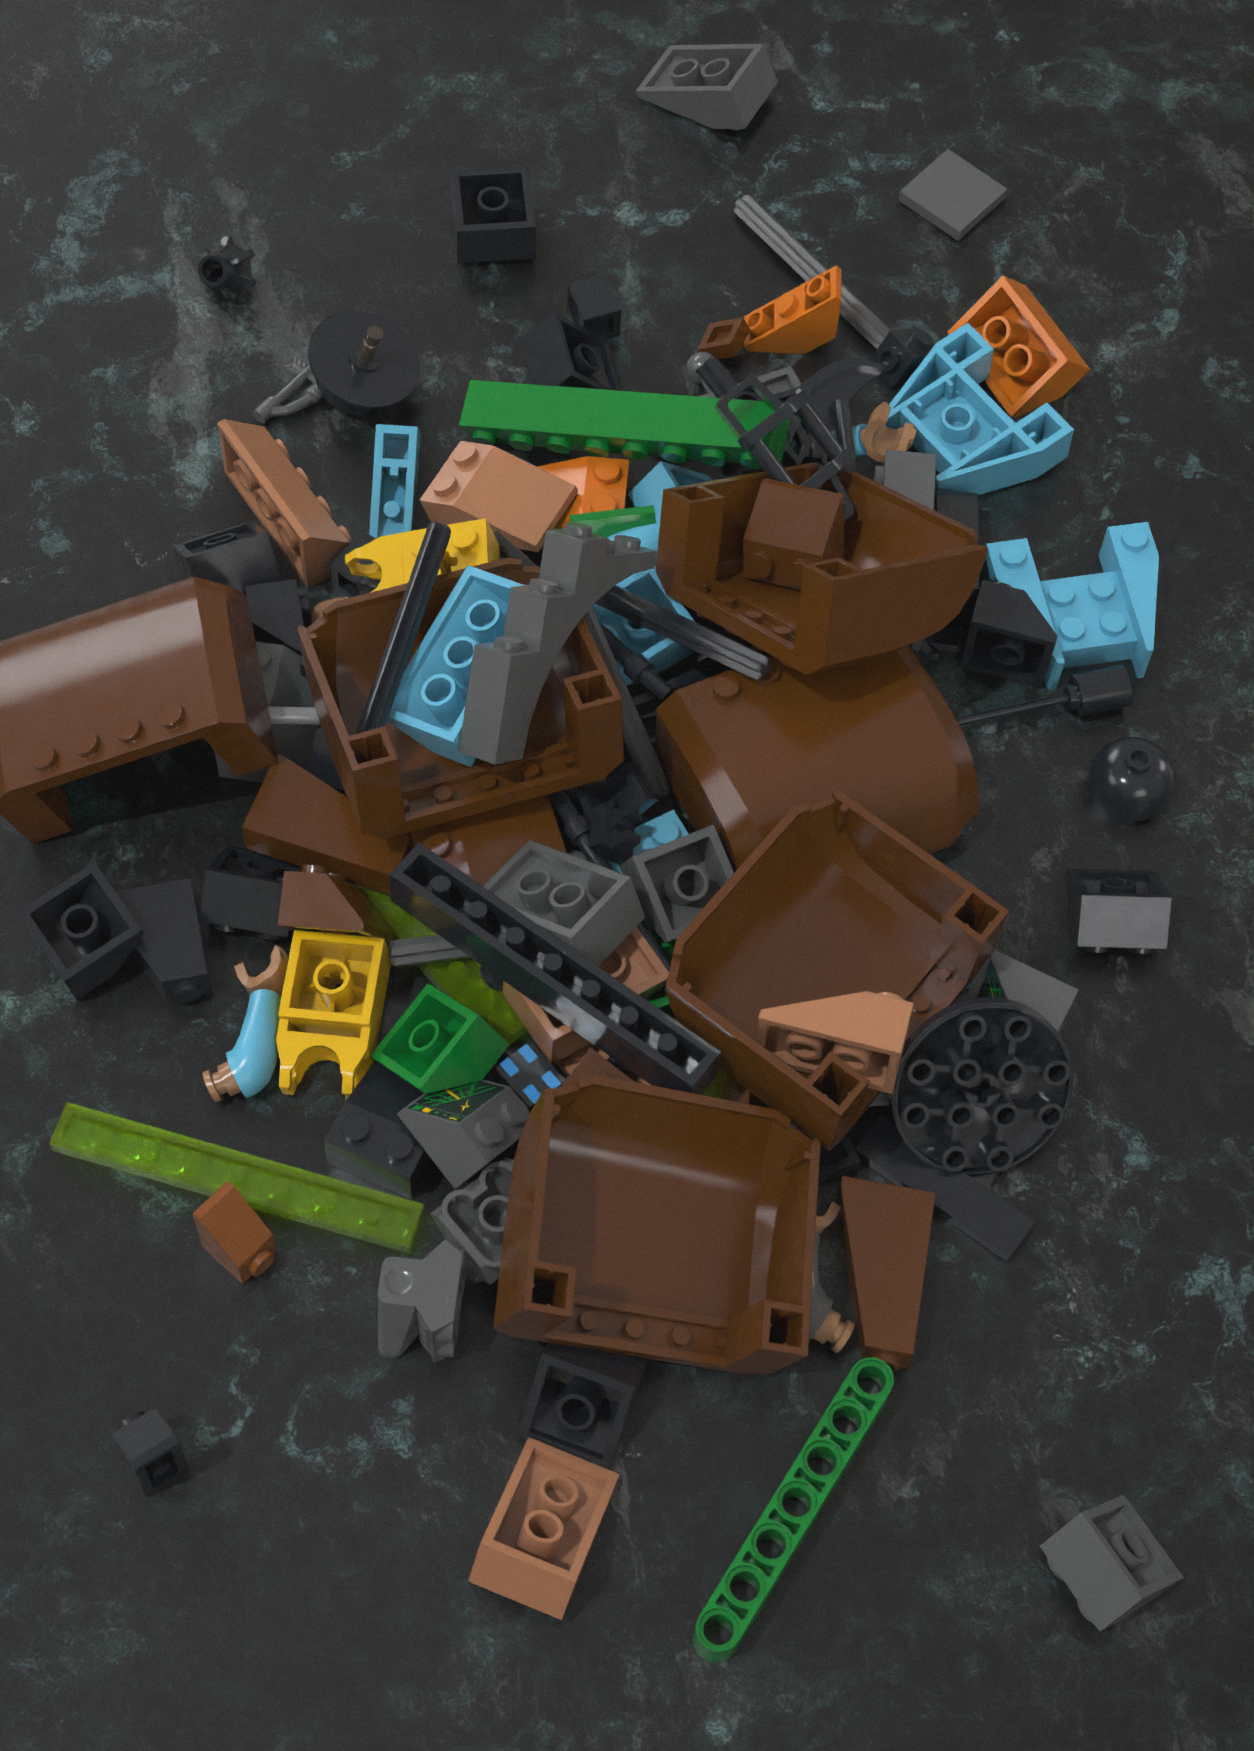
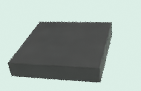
(952, 194)

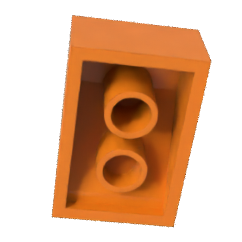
(599, 482)

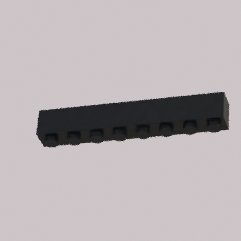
(552, 974)

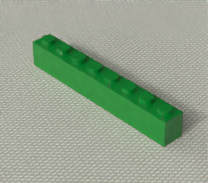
(614, 423)

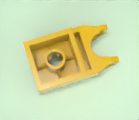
(396, 554)
(326, 1020)

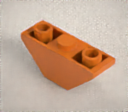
(798, 318)

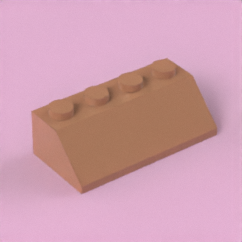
(282, 499)

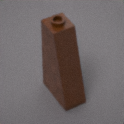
(314, 824)
(885, 1262)

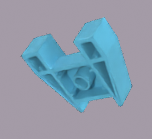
(970, 434)
(1092, 614)

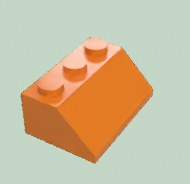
(1030, 353)

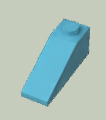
(394, 479)

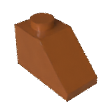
(234, 1233)

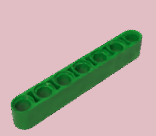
(784, 1528)

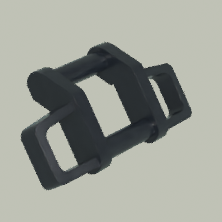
(800, 405)

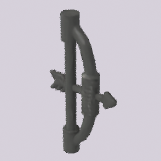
(272, 405)

